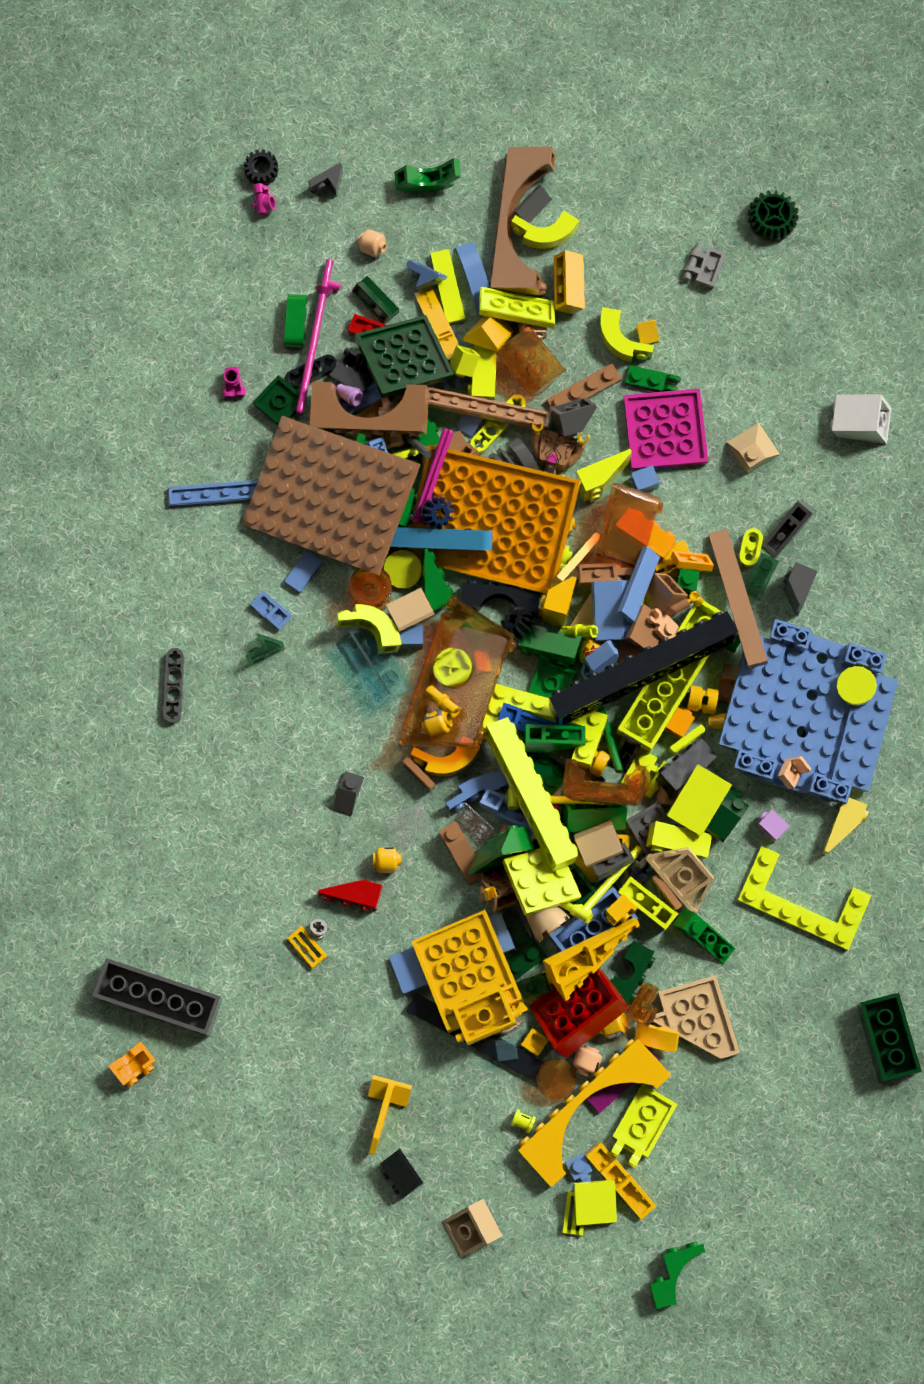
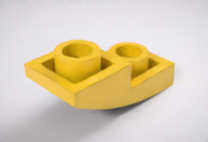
(658, 1038)

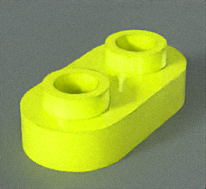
(750, 548)

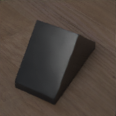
(627, 752)

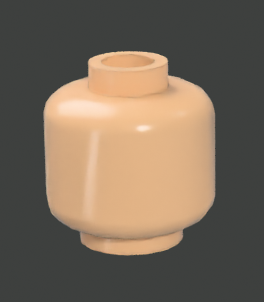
(372, 243)
(587, 1060)

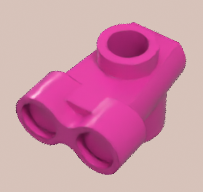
(264, 202)
(235, 387)

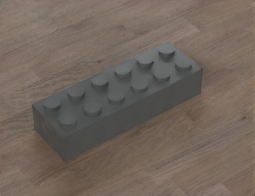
(157, 997)

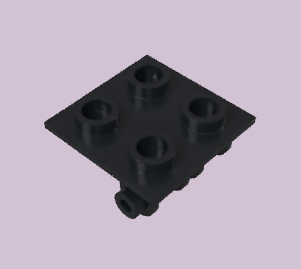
(352, 370)

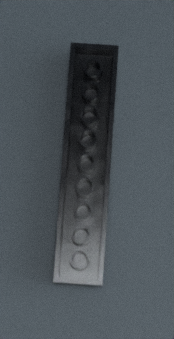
(643, 668)

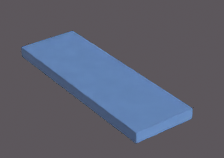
(410, 971)

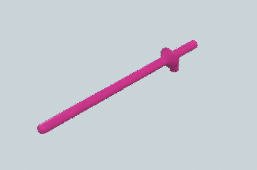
(323, 291)

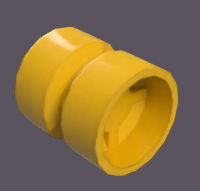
(695, 700)
(599, 763)

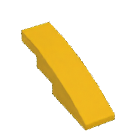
(624, 1183)

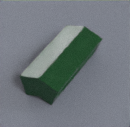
(375, 300)

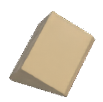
(409, 609)
(598, 843)

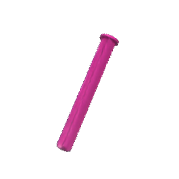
(432, 474)

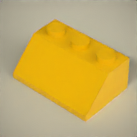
(556, 604)

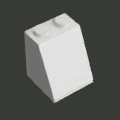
(861, 417)

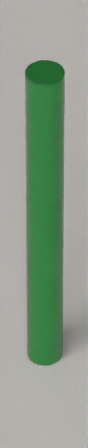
(611, 744)

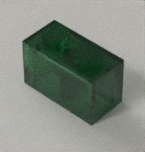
(761, 576)

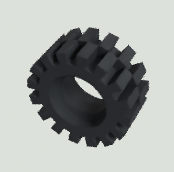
(267, 158)

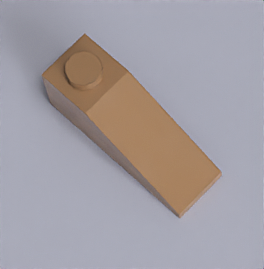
(459, 850)

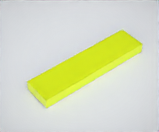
(448, 288)

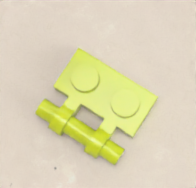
(646, 759)

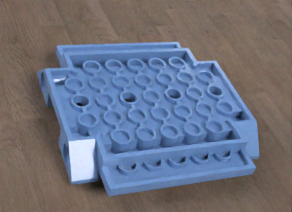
(773, 702)

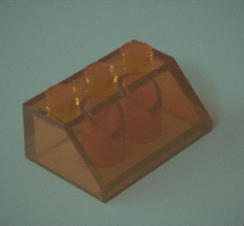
(530, 362)

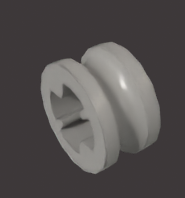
(322, 926)

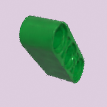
(295, 321)

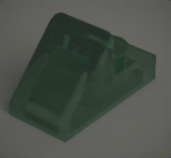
(269, 647)
(534, 987)

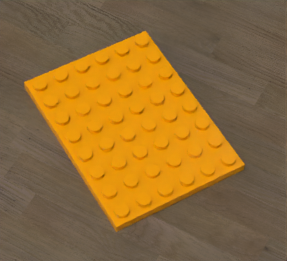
(520, 506)

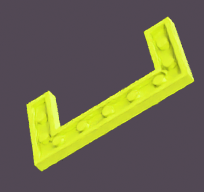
(539, 706)
(838, 933)

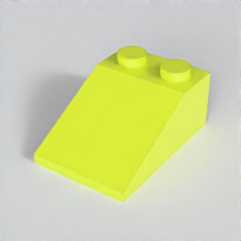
(600, 475)

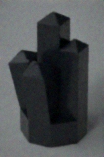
(637, 871)

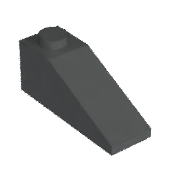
(789, 527)

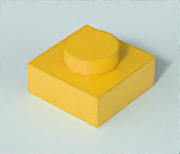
(534, 1042)

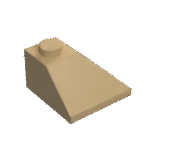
(753, 448)

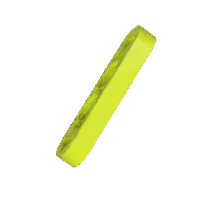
(500, 427)

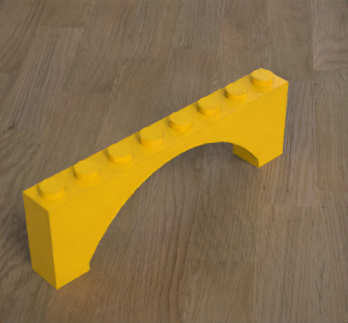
(632, 1066)

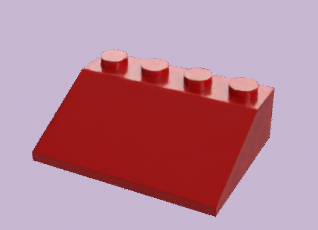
(581, 1017)

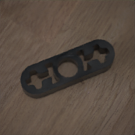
(325, 370)

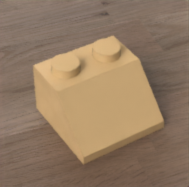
(472, 1228)

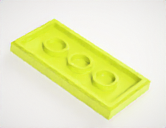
(516, 307)

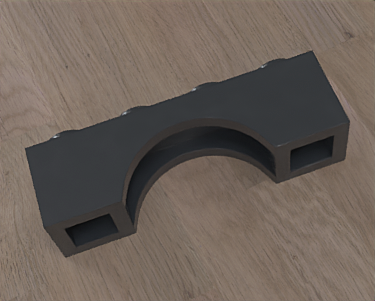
(478, 594)

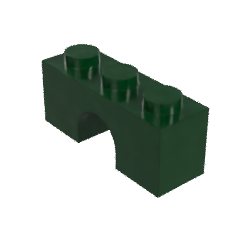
(639, 958)

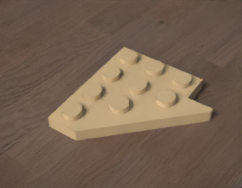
(699, 1016)

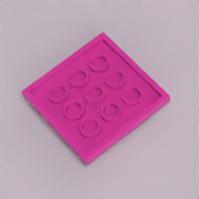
(665, 429)

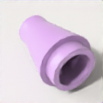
(351, 395)

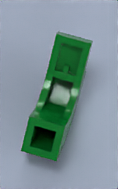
(427, 179)

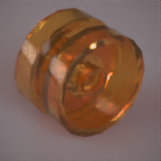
(370, 588)

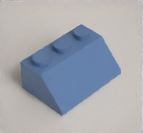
(605, 604)

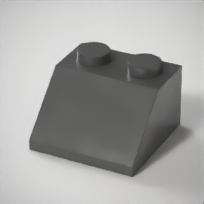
(572, 416)
(798, 584)

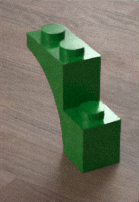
(664, 1290)

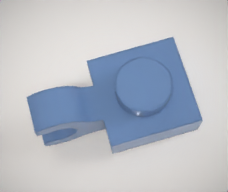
(579, 1168)

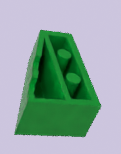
(550, 646)

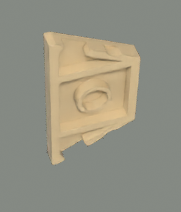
(683, 875)

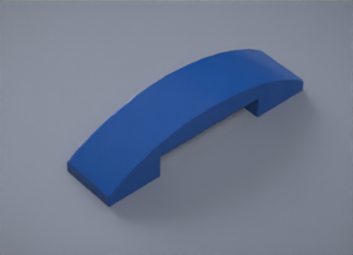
(521, 718)

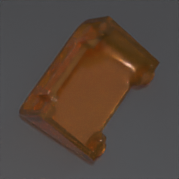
(627, 525)
(579, 787)

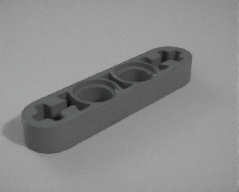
(173, 685)

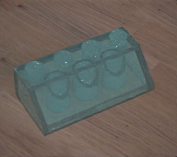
(376, 672)

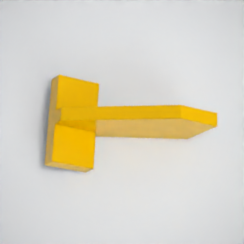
(389, 1092)

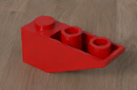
(358, 892)

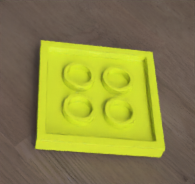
(537, 885)

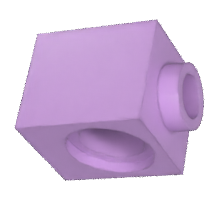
(772, 825)

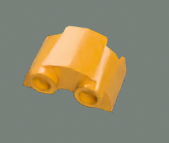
(132, 1065)

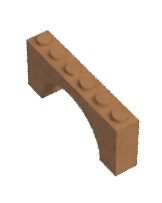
(406, 418)

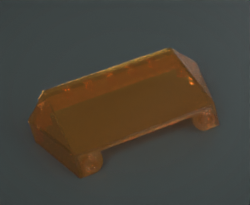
(487, 647)

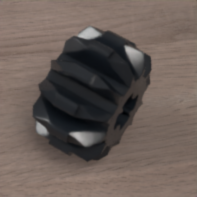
(518, 622)

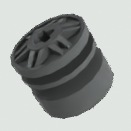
(516, 454)

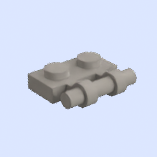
(710, 266)

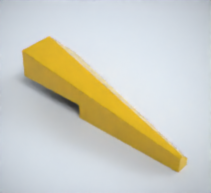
(573, 965)

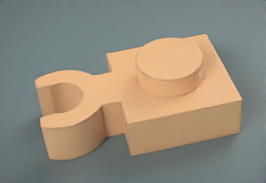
(663, 624)

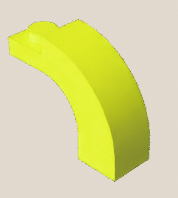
(548, 236)
(616, 342)
(376, 622)

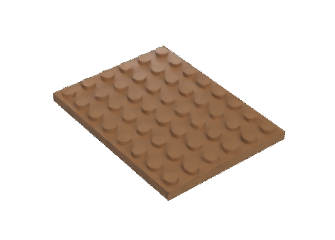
(331, 495)

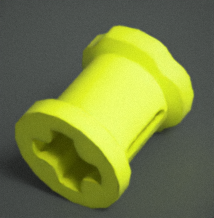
(523, 1121)

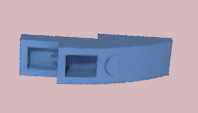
(473, 788)

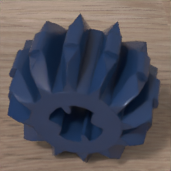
(444, 512)

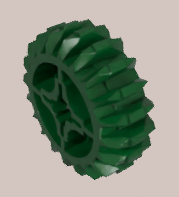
(782, 226)

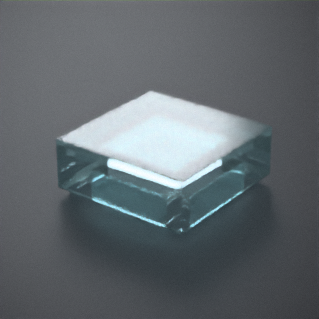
(506, 1049)

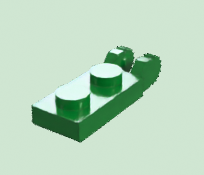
(651, 379)

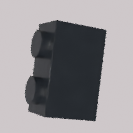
(401, 1173)

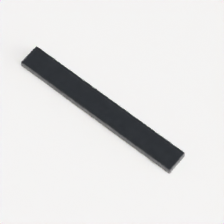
(429, 1012)

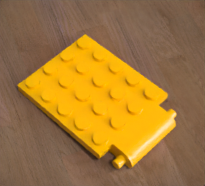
(469, 978)

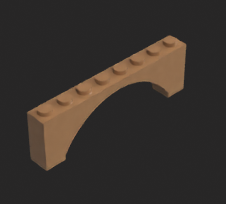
(522, 170)

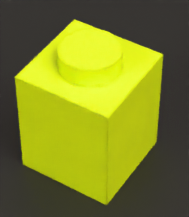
(464, 361)

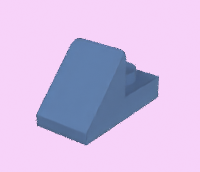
(427, 276)

